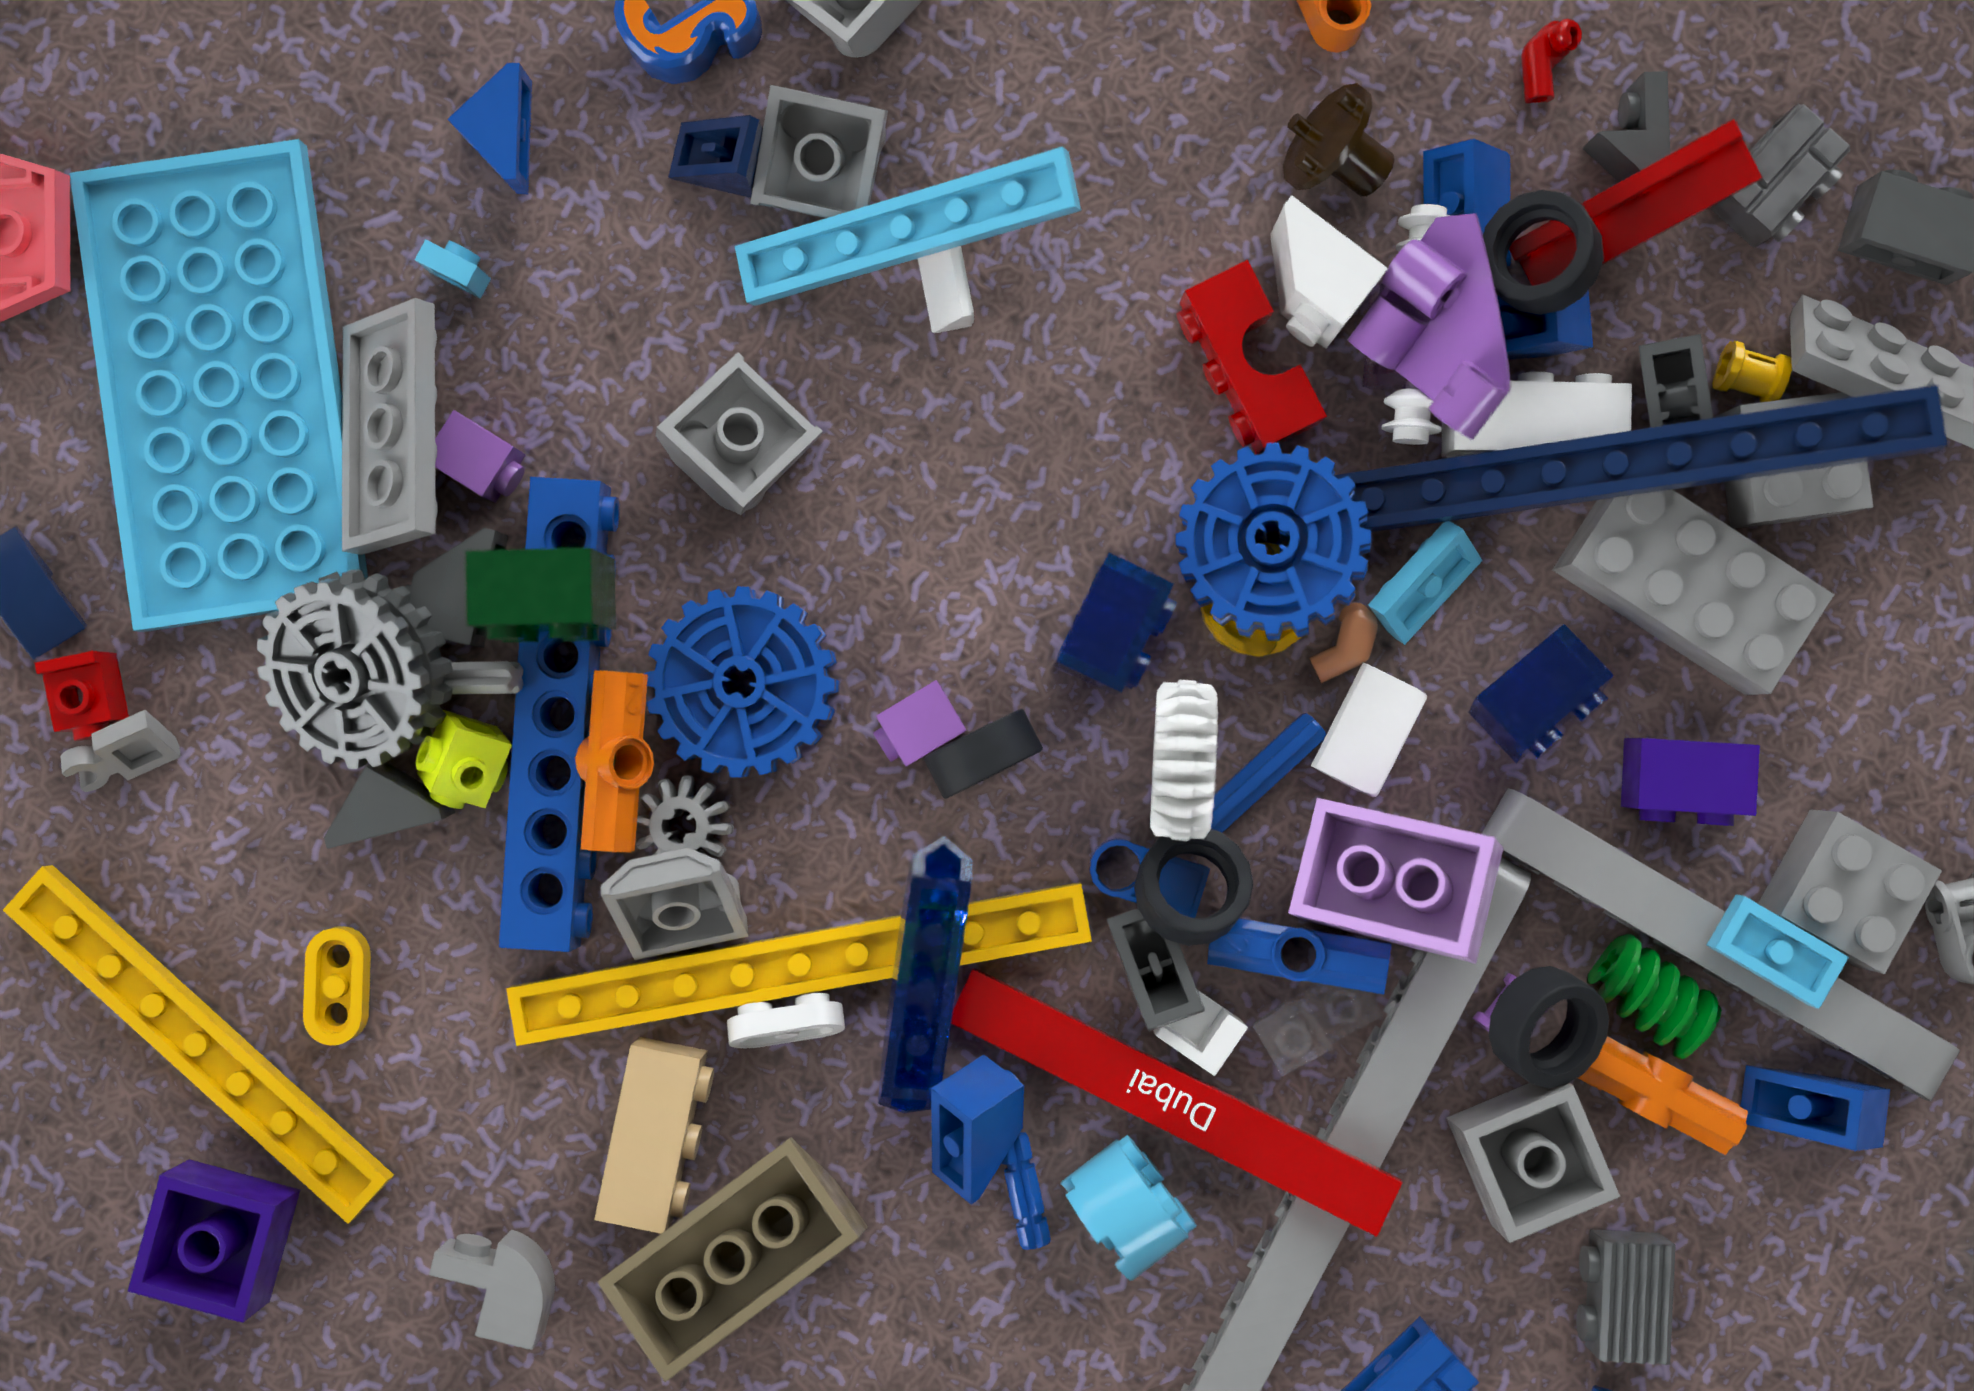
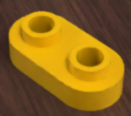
(332, 983)

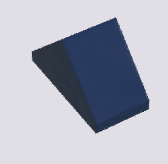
(718, 154)

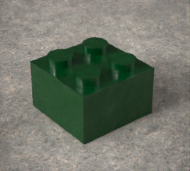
(540, 590)

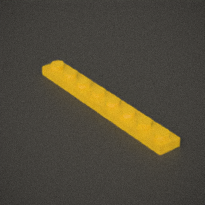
(198, 1042)

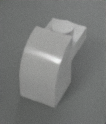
(515, 1279)

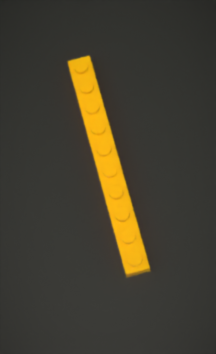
(781, 967)

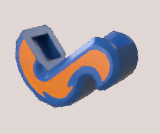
(688, 42)

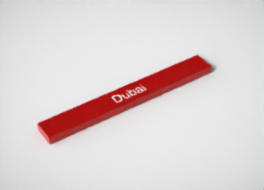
(1176, 1102)

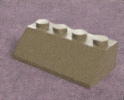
(732, 1257)

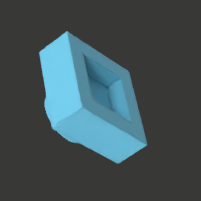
(454, 265)

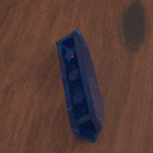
(925, 976)

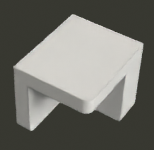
(1205, 1036)

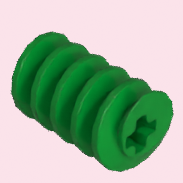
(1657, 993)

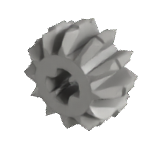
(672, 807)

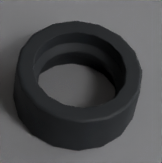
(1577, 277)
(983, 753)
(1181, 928)
(1573, 1047)

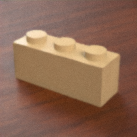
(654, 1135)

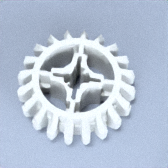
(1184, 760)

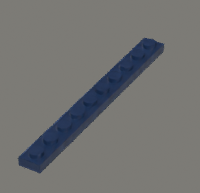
(1654, 459)

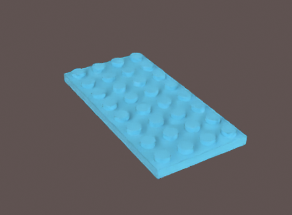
(215, 379)

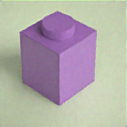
(478, 458)
(918, 725)

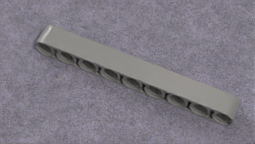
(1685, 924)

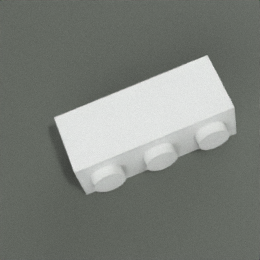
(1548, 412)

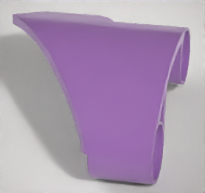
(1442, 324)

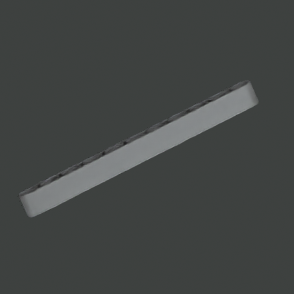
(1363, 1124)

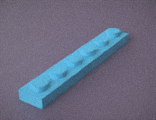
(909, 227)

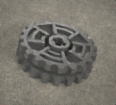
(354, 668)

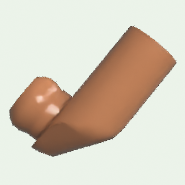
(1352, 646)

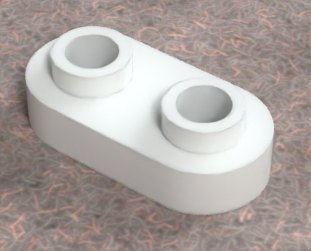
(763, 1025)

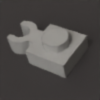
(123, 748)

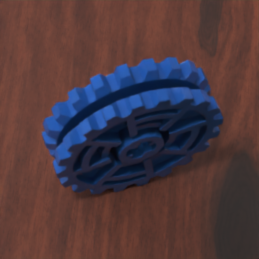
(1310, 513)
(696, 674)

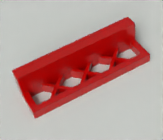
(1647, 202)

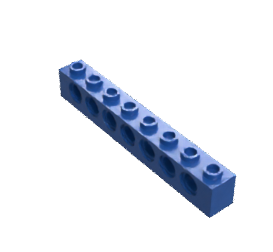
(525, 916)

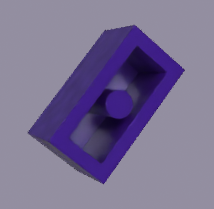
(1690, 777)

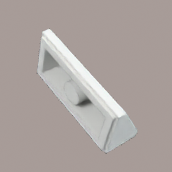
(946, 290)
(1369, 730)

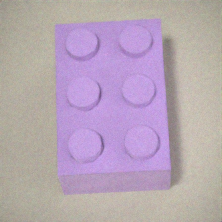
(1397, 879)

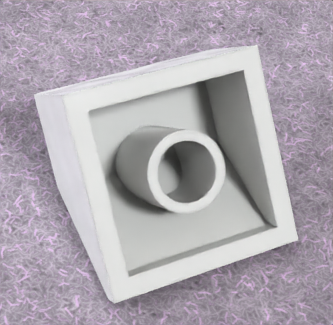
(1318, 274)

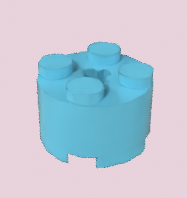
(1128, 1206)

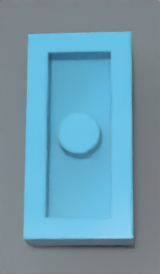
(1425, 581)
(1777, 951)

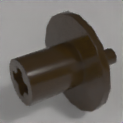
(1336, 145)

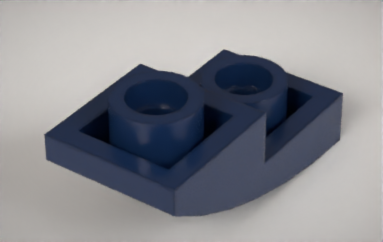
(30, 598)

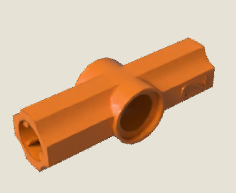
(609, 789)
(1667, 1096)

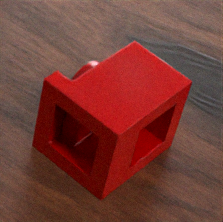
(102, 689)

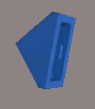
(499, 124)

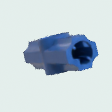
(1338, 962)

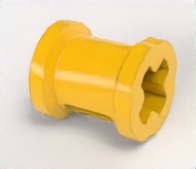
(1752, 372)

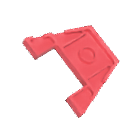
(32, 235)

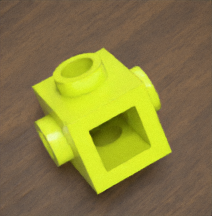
(463, 761)

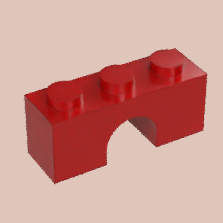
(1264, 405)

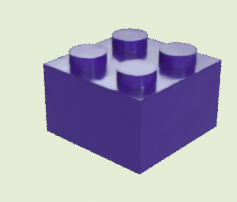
(214, 1240)

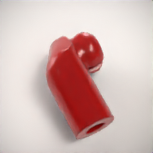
(1543, 54)

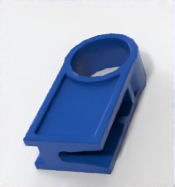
(1179, 881)

